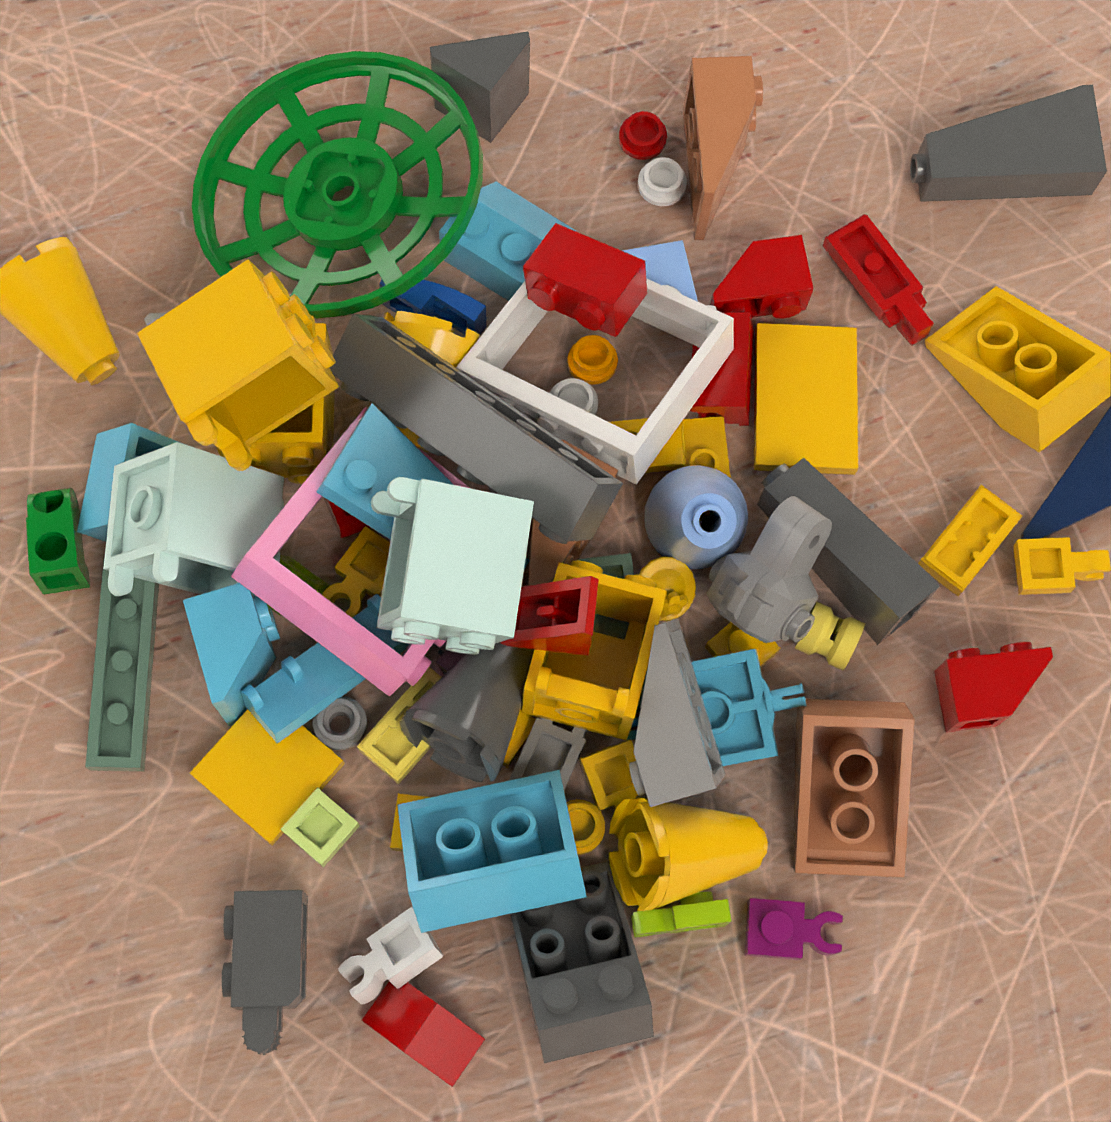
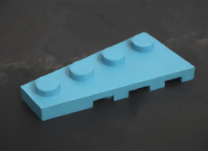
(367, 465)

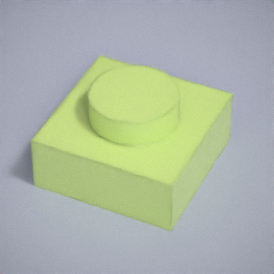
(320, 827)

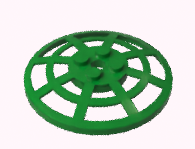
(332, 167)

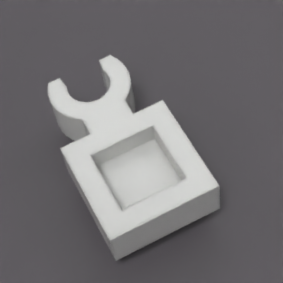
(396, 956)

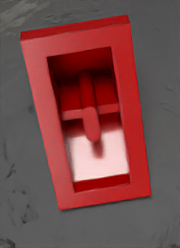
(556, 616)
(424, 1031)

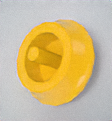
(677, 580)

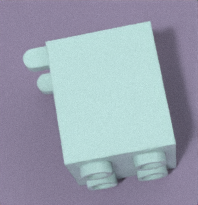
(185, 519)
(452, 564)

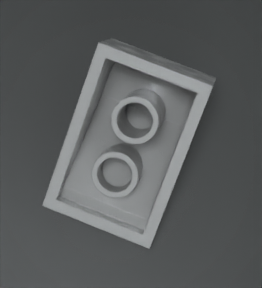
(674, 734)

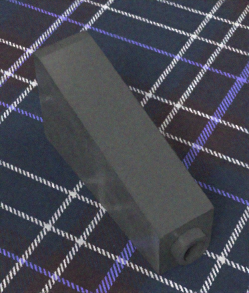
(1016, 153)
(858, 560)

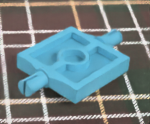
(740, 706)

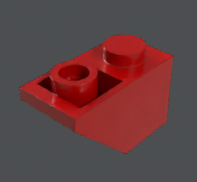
(767, 280)
(987, 688)

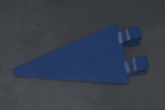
(1081, 489)

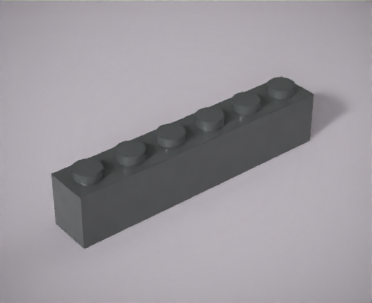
(473, 428)

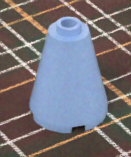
(675, 511)

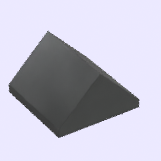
(487, 76)

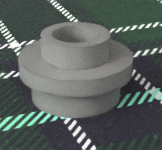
(352, 736)

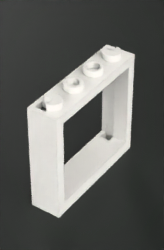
(629, 453)

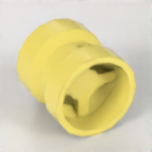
(845, 639)

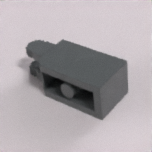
(266, 961)

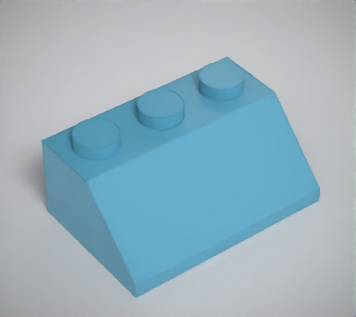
(489, 851)

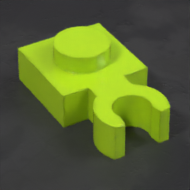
(694, 913)

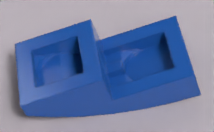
(444, 303)

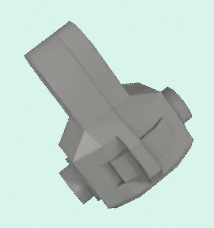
(770, 587)

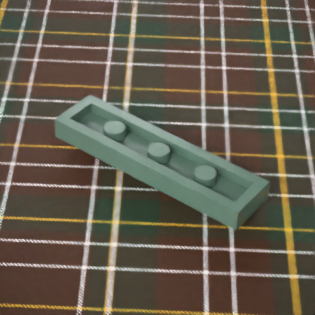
(122, 678)

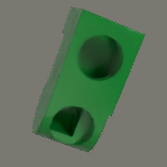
(54, 543)

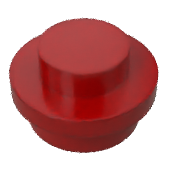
(643, 135)

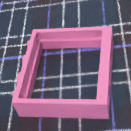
(314, 612)

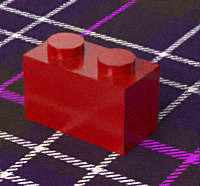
(585, 280)

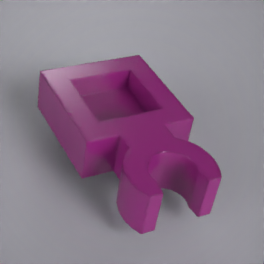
(780, 930)

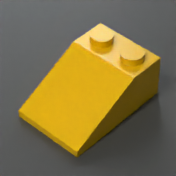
(1023, 367)

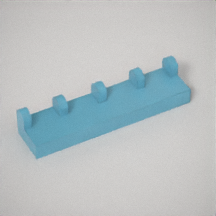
(309, 682)

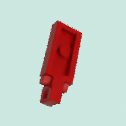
(880, 277)

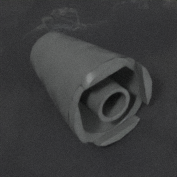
(472, 711)

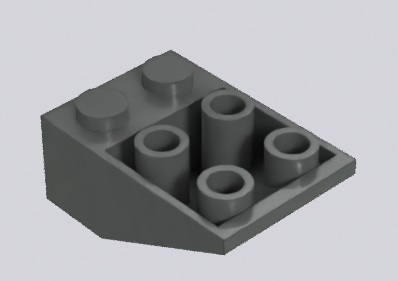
(583, 971)

